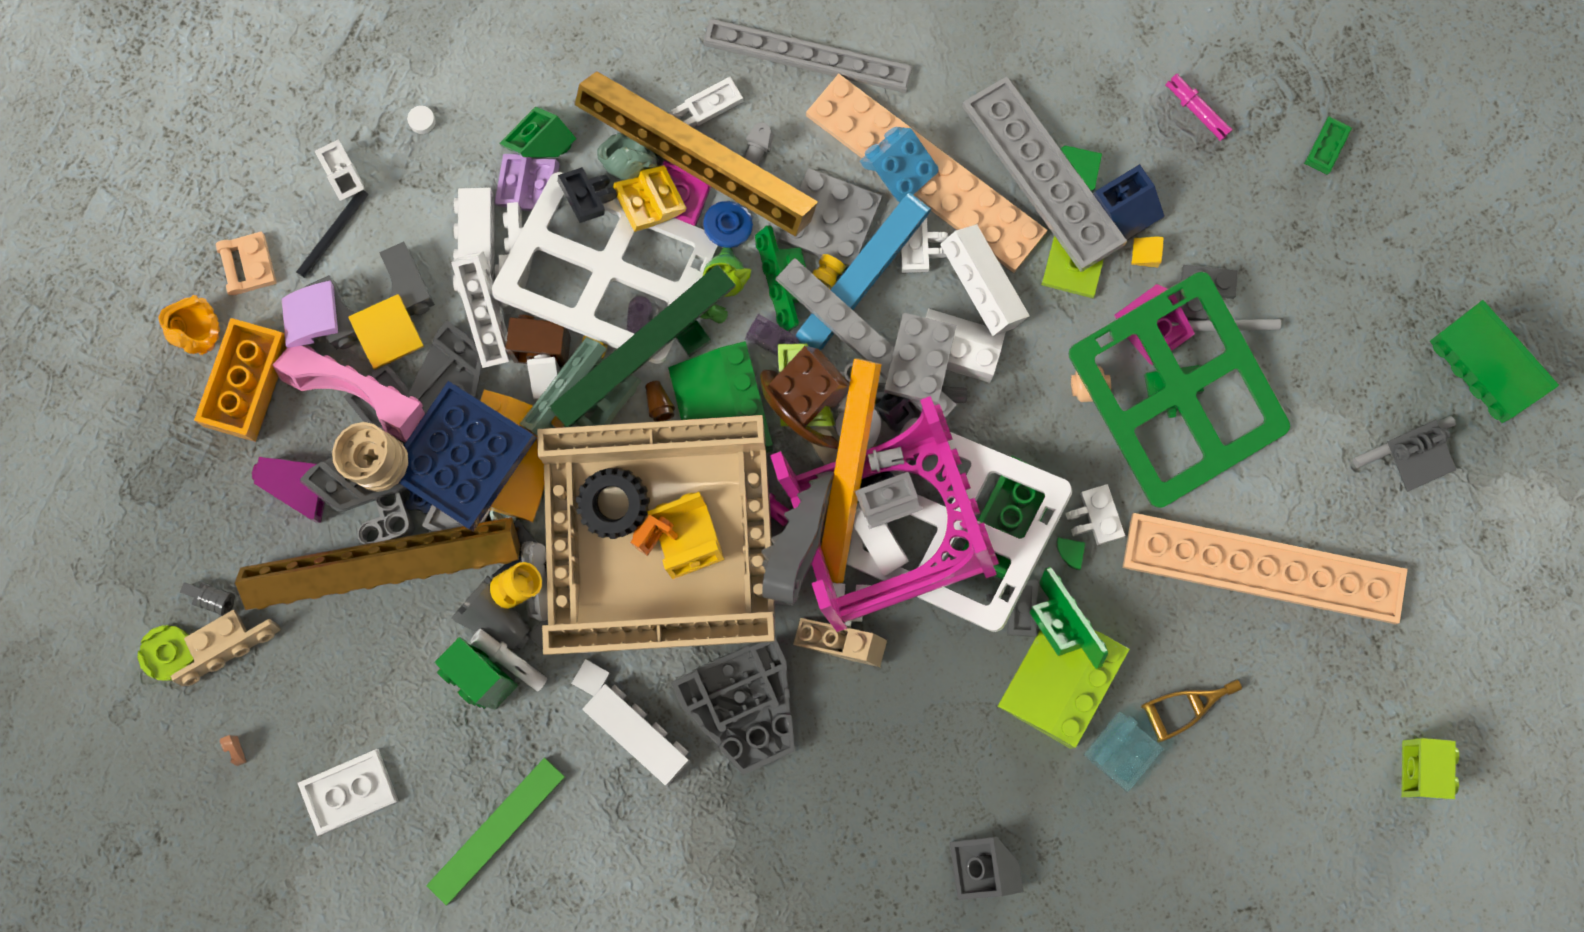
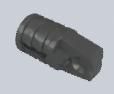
(209, 597)

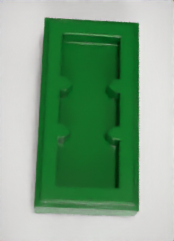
(1328, 145)

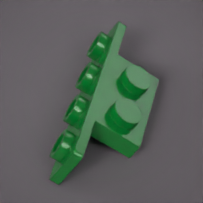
(773, 263)
(1064, 622)

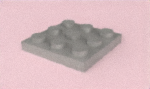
(839, 220)

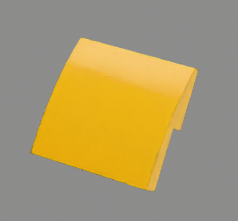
(649, 198)
(386, 331)

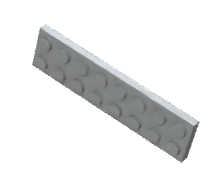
(1044, 174)

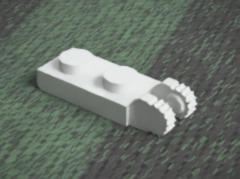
(709, 103)

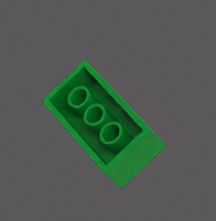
(1012, 511)
(477, 677)

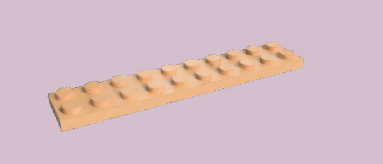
(951, 193)
(1265, 568)

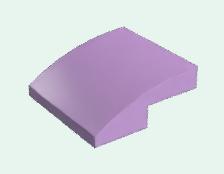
(523, 180)
(309, 314)

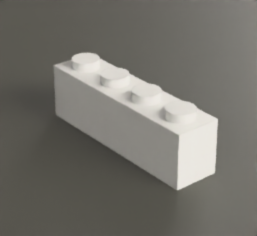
(475, 225)
(984, 280)
(636, 735)

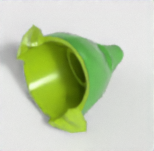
(732, 267)

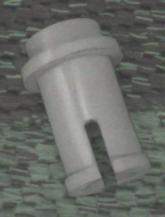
(885, 458)

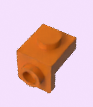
(649, 533)

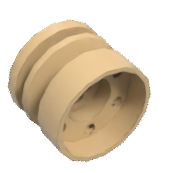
(370, 456)

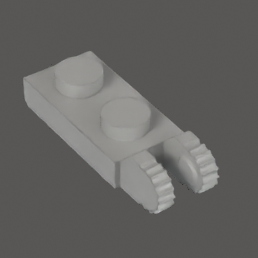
(535, 554)

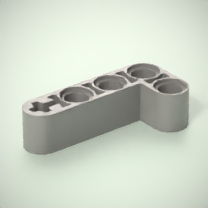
(386, 521)

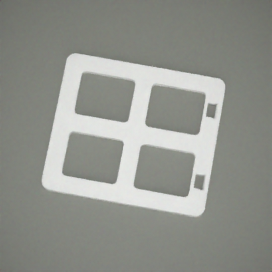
(604, 265)
(1022, 552)

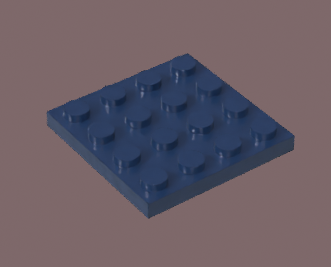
(463, 455)

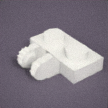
(916, 253)
(1101, 515)

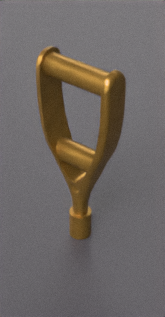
(1196, 703)

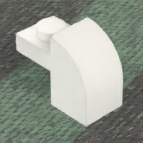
(339, 169)

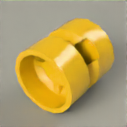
(515, 585)

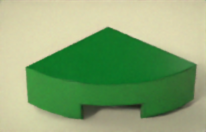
(1071, 552)

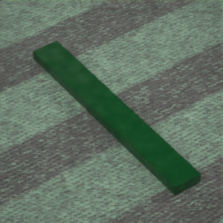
(642, 346)

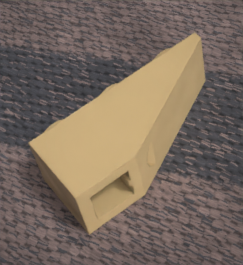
(846, 644)

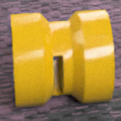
(829, 270)

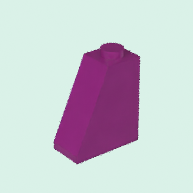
(282, 481)

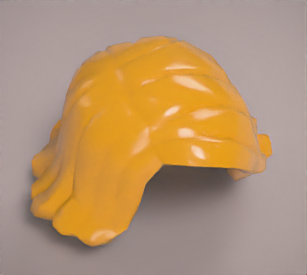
(190, 325)

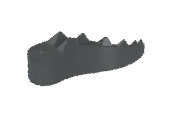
(796, 547)

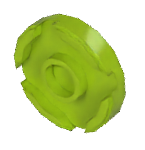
(164, 652)

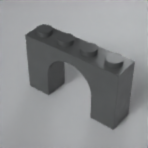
(405, 281)

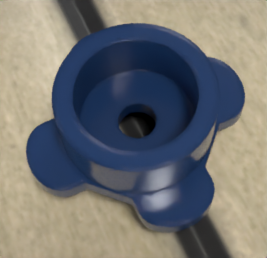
(414, 503)

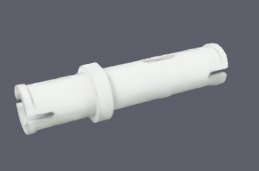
(509, 660)

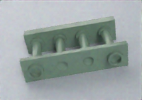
(581, 362)

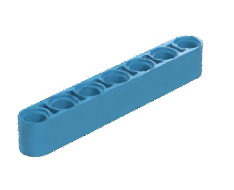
(869, 265)

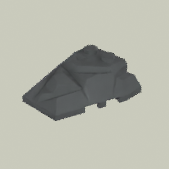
(742, 704)

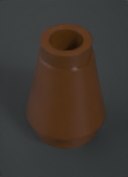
(659, 403)

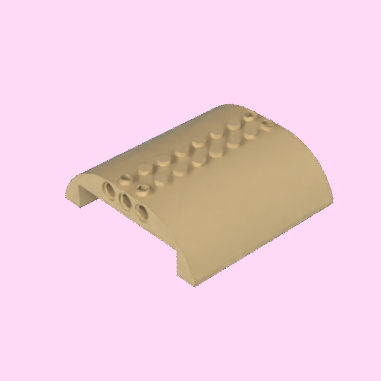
(618, 598)

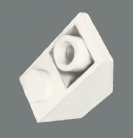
(541, 373)

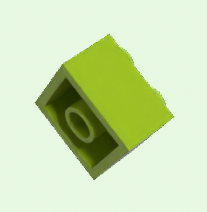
(1429, 769)

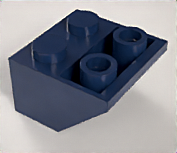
(1131, 202)

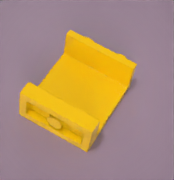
(696, 540)

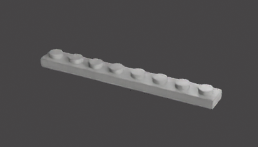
(844, 321)

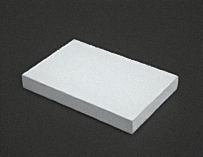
(348, 792)

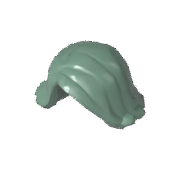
(625, 157)

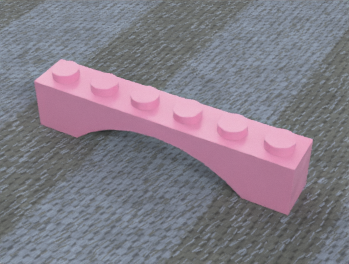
(309, 370)

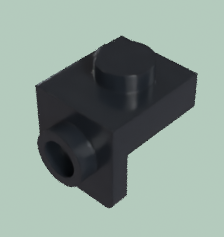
(895, 411)

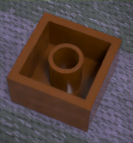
(537, 337)

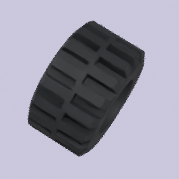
(590, 510)

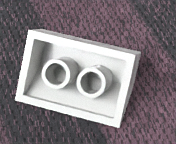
(973, 347)

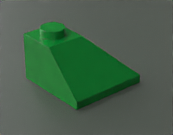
(539, 135)

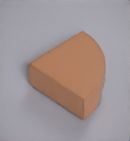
(232, 744)

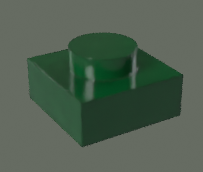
(693, 339)

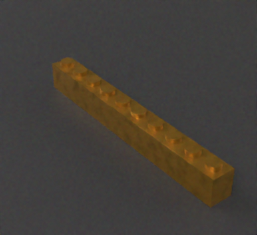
(696, 153)
(378, 564)

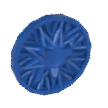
(727, 224)

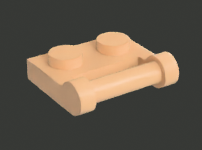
(254, 259)

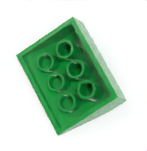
(1493, 362)
(718, 386)

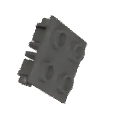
(1422, 455)

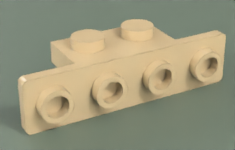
(219, 643)

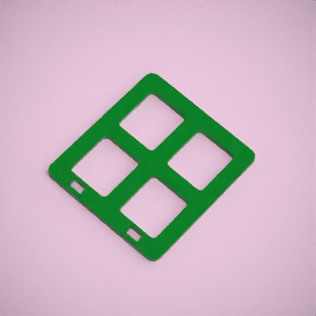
(1180, 390)

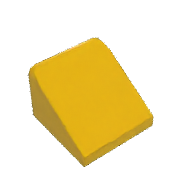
(1147, 251)

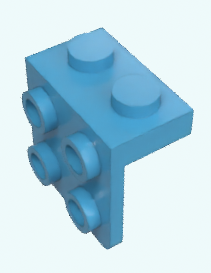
(900, 162)

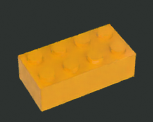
(241, 380)

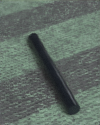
(331, 233)

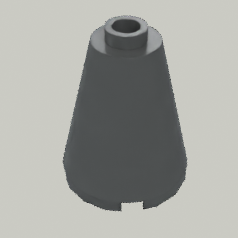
(498, 622)

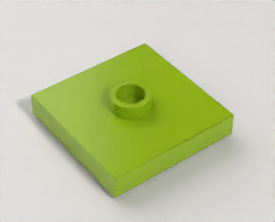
(1064, 275)

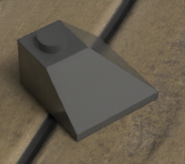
(984, 869)

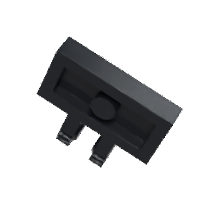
(582, 193)

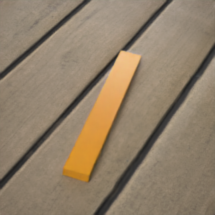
(849, 466)

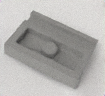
(888, 500)

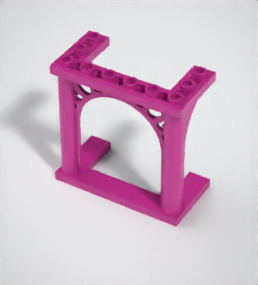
(924, 438)

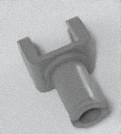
(759, 142)

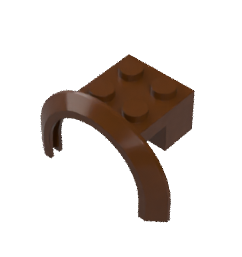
(803, 391)

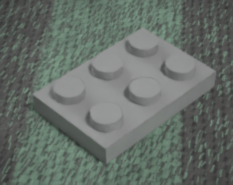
(920, 358)

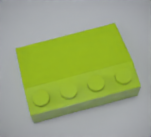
(1060, 691)

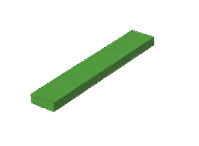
(495, 831)

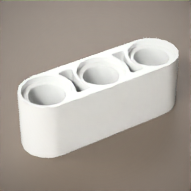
(880, 544)

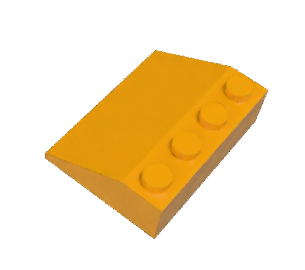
(526, 485)

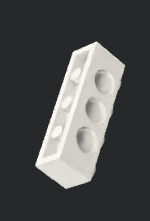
(482, 308)

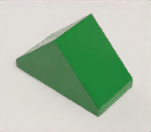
(1085, 163)

